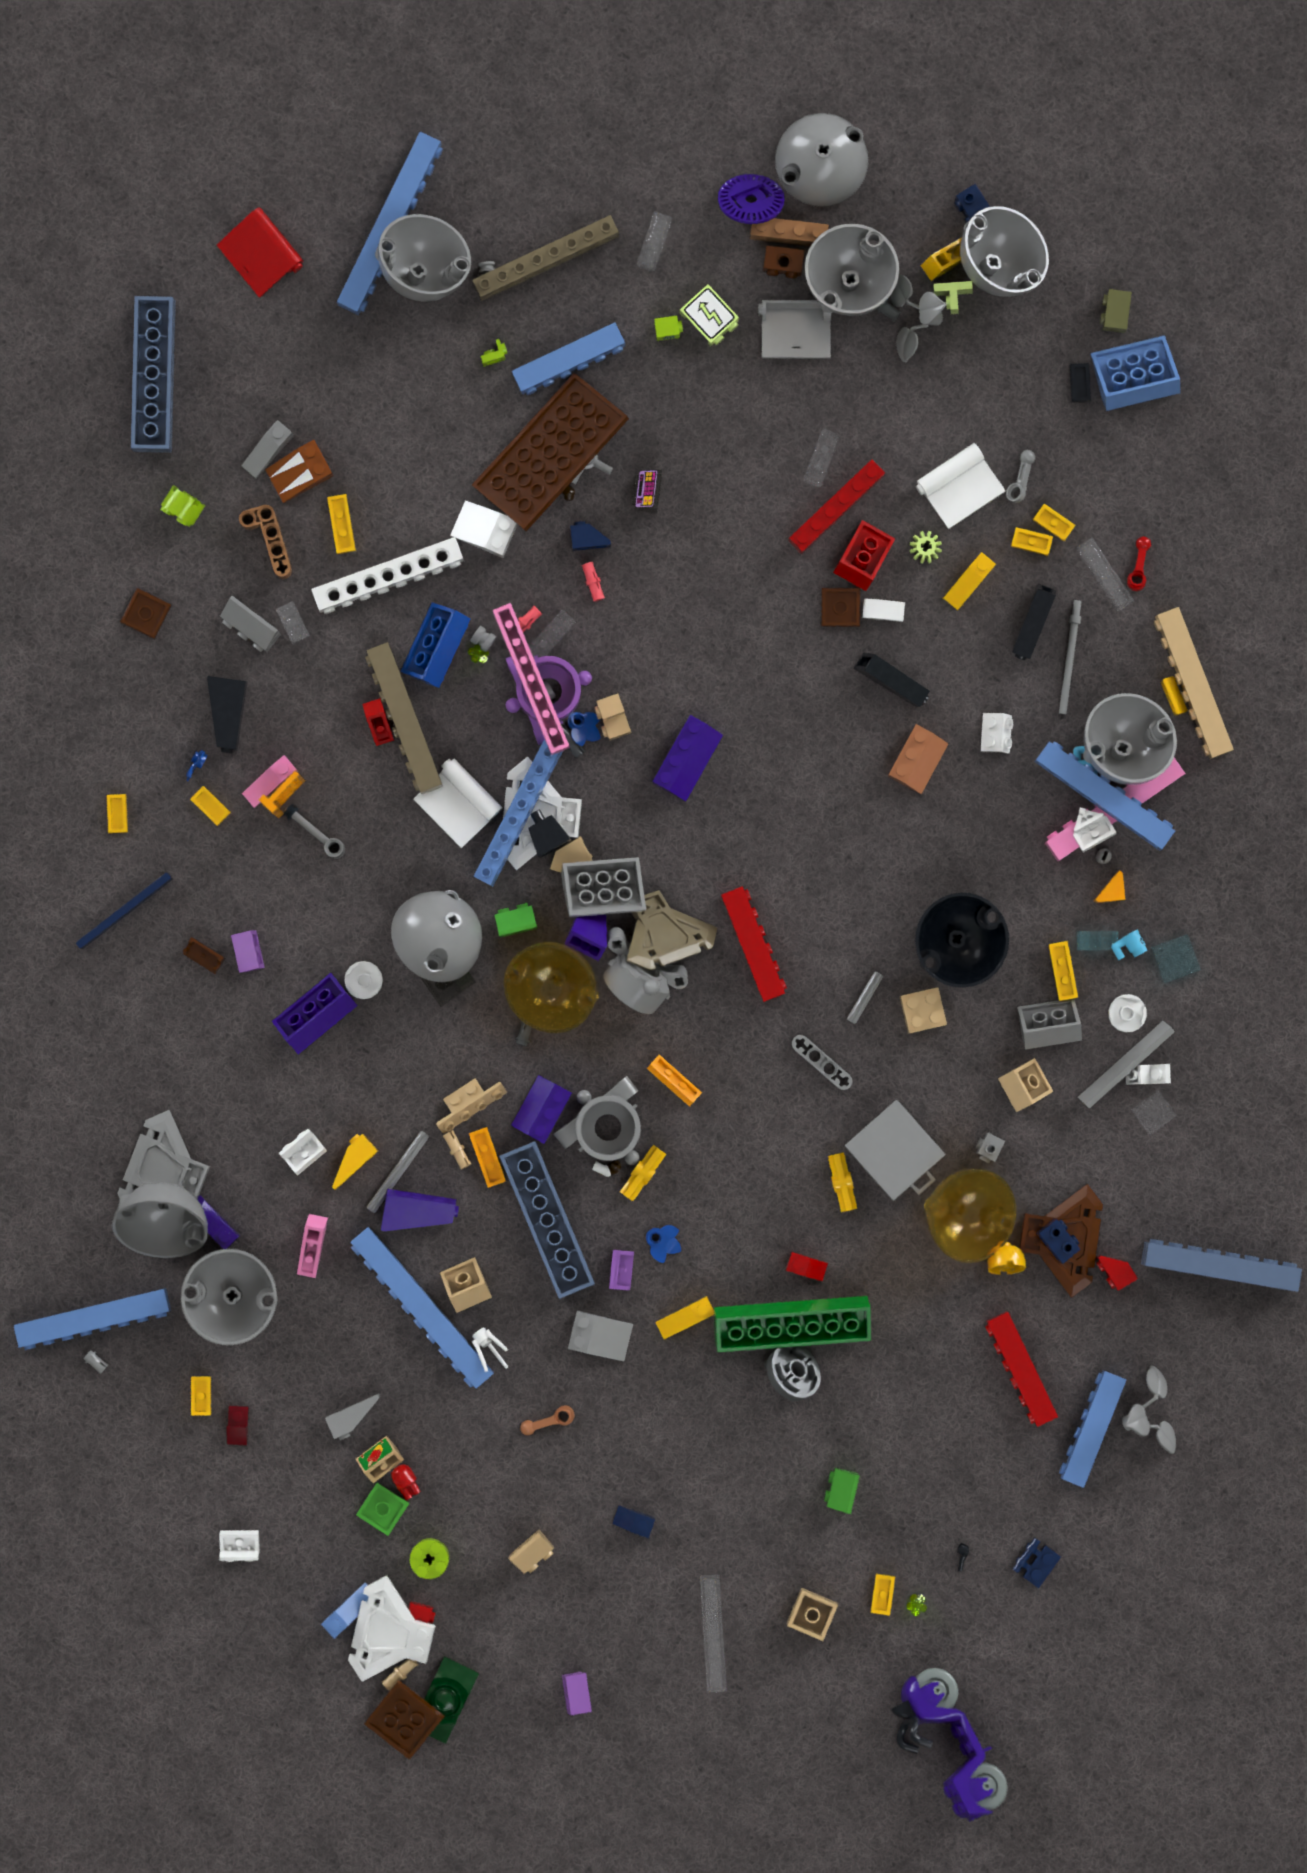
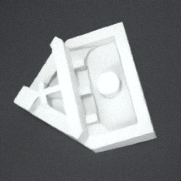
(1092, 829)

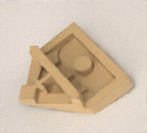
(571, 852)

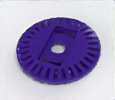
(753, 185)

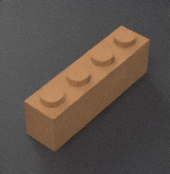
(788, 231)

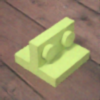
(953, 290)

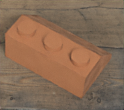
(918, 759)

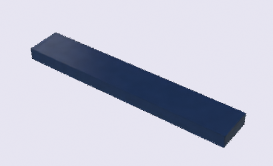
(124, 910)

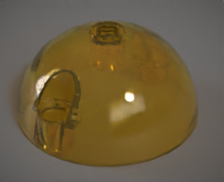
(545, 998)
(961, 1214)

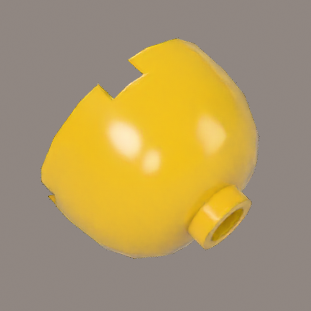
(1007, 1259)

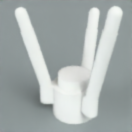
(483, 1338)

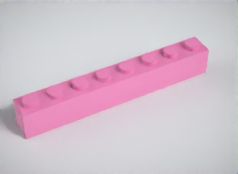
(531, 679)
(1064, 843)

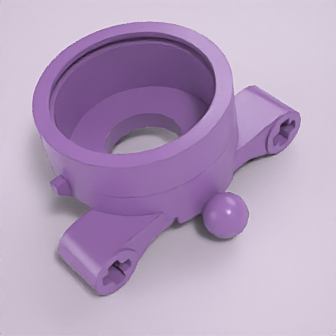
(564, 674)

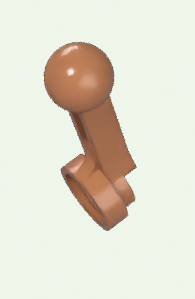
(529, 1427)

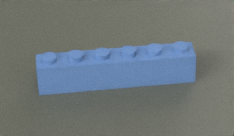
(569, 358)
(1093, 1428)

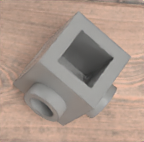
(989, 1147)

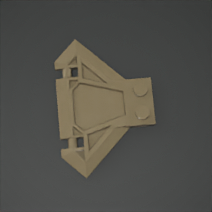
(666, 934)

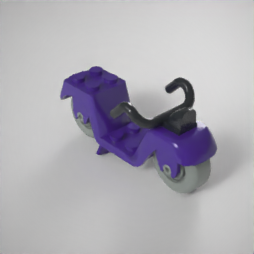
(929, 1700)

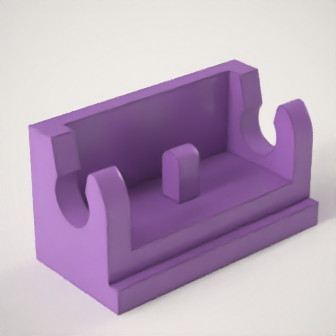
(247, 951)
(621, 1270)
(576, 1693)

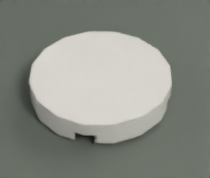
(365, 985)
(1121, 1013)

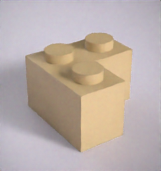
(613, 717)

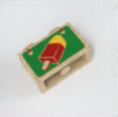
(379, 1459)

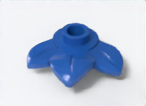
(586, 729)
(198, 760)
(665, 1244)

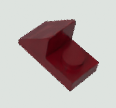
(237, 1425)

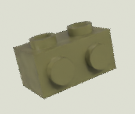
(1116, 310)

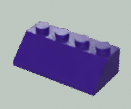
(687, 758)
(314, 1013)

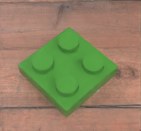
(382, 1508)

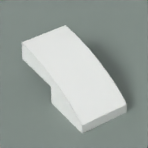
(883, 610)

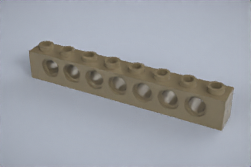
(546, 258)

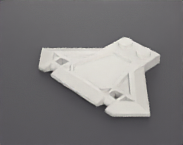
(564, 810)
(387, 1632)

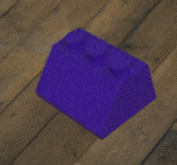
(541, 1109)

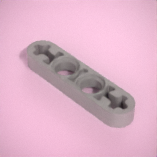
(819, 1065)

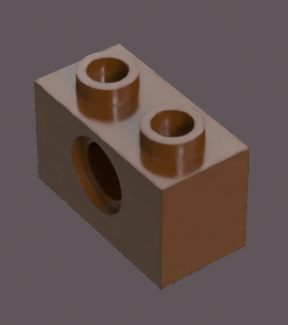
(793, 256)

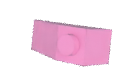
(269, 781)
(312, 1245)

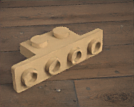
(467, 1102)

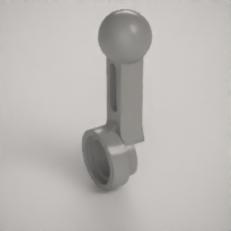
(1027, 458)

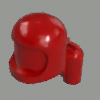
(405, 1481)

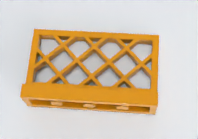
(282, 794)

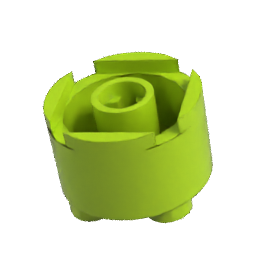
(182, 505)
(424, 1568)

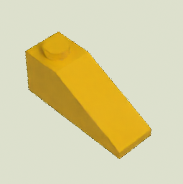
(942, 260)
(969, 581)
(355, 1157)
(685, 1317)

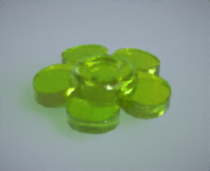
(478, 654)
(916, 1604)

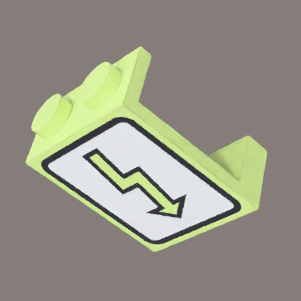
(710, 315)

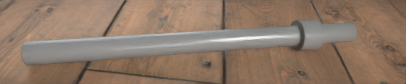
(1074, 619)

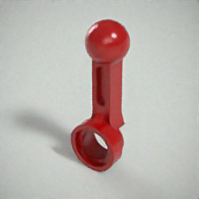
(1143, 544)

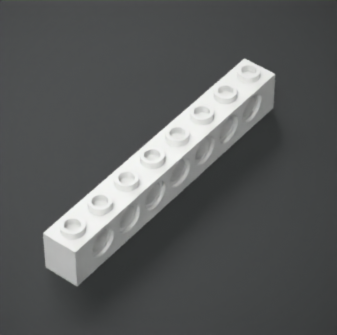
(377, 572)

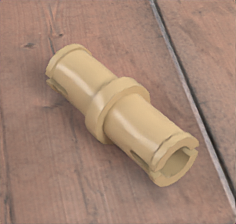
(457, 1150)
(399, 1673)

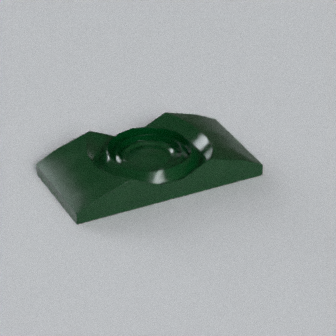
(448, 1694)

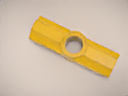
(643, 1173)
(842, 1182)

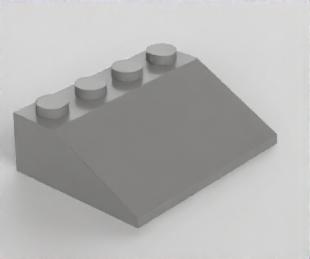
(603, 887)

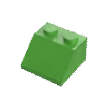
(516, 920)
(842, 1490)

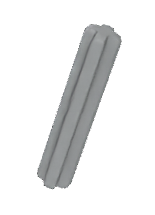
(865, 997)

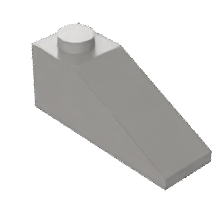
(267, 448)
(347, 1419)

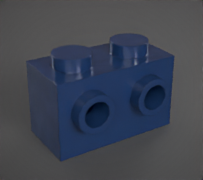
(970, 202)
(1058, 1240)

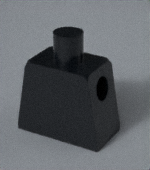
(547, 834)

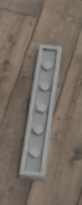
(1126, 1064)

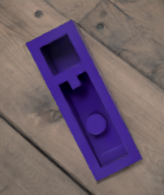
(217, 1226)

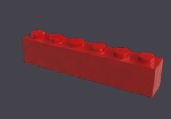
(836, 506)
(753, 943)
(1021, 1368)

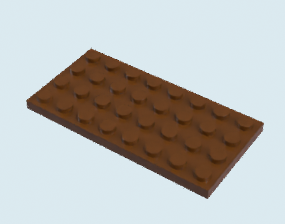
(550, 452)

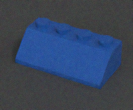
(435, 644)

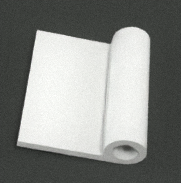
(960, 486)
(460, 805)

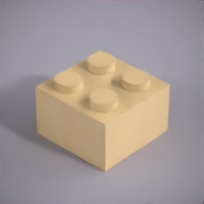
(923, 1010)
(812, 1614)

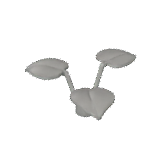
(930, 312)
(1137, 1417)

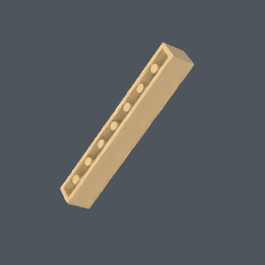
(1194, 683)

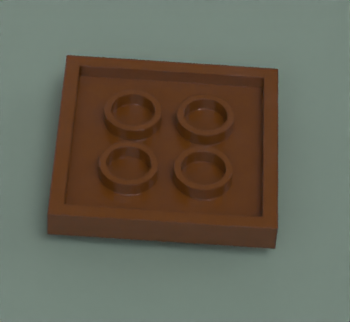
(404, 1719)

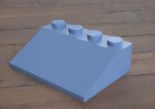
(1136, 373)

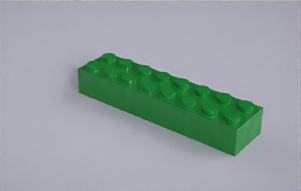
(792, 1324)

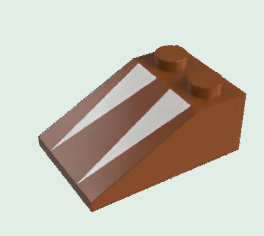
(299, 471)

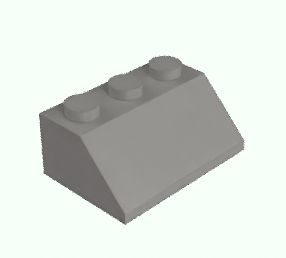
(249, 625)
(1049, 1023)

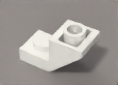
(1149, 1074)

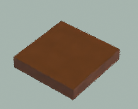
(840, 607)
(145, 613)

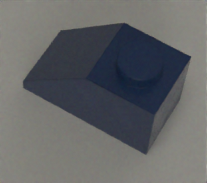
(587, 537)
(633, 1521)

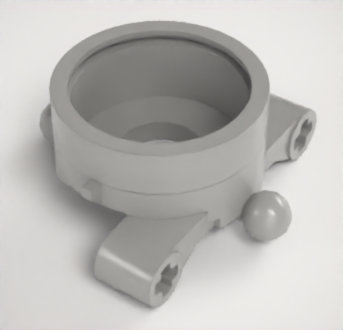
(637, 986)
(583, 1126)

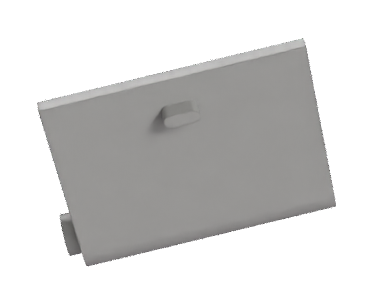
(795, 329)

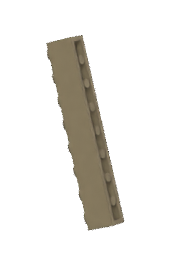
(404, 718)

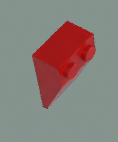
(864, 555)

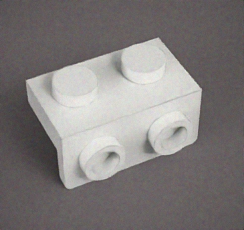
(996, 732)
(302, 1151)
(239, 1545)

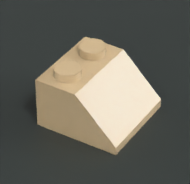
(1025, 1085)
(465, 1285)
(531, 1552)

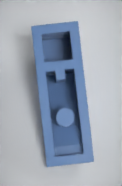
(345, 1613)

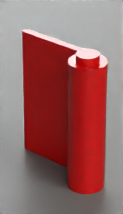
(260, 252)

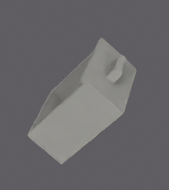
(895, 1151)

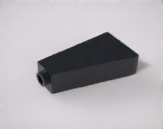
(1034, 622)
(892, 679)
(227, 708)

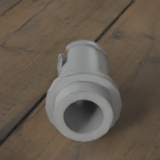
(95, 1361)

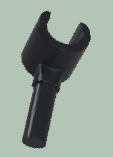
(964, 1551)

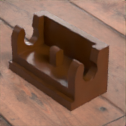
(203, 955)

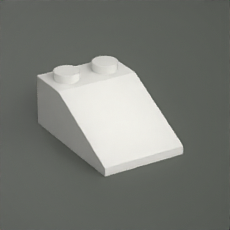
(484, 528)

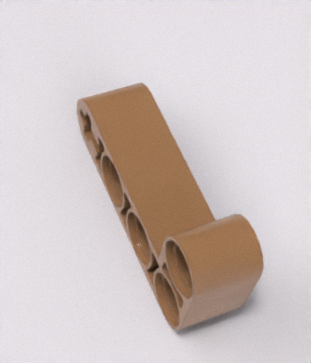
(271, 542)

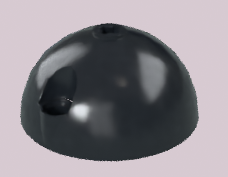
(979, 946)

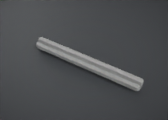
(398, 1171)

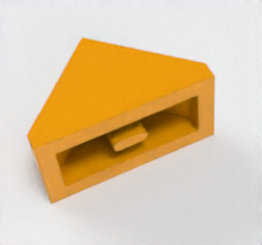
(1113, 890)

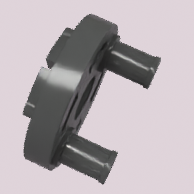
(785, 1381)

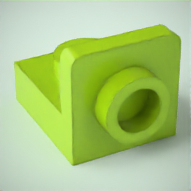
(492, 356)

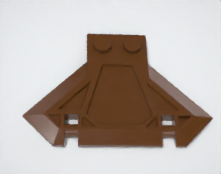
(1083, 1228)

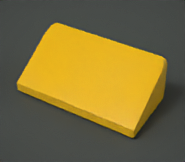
(1174, 696)

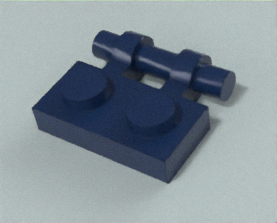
(1040, 1567)

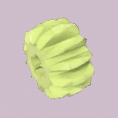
(930, 552)

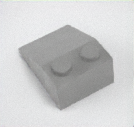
(600, 1336)

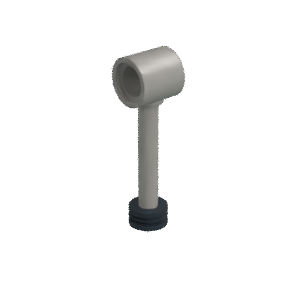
(291, 812)

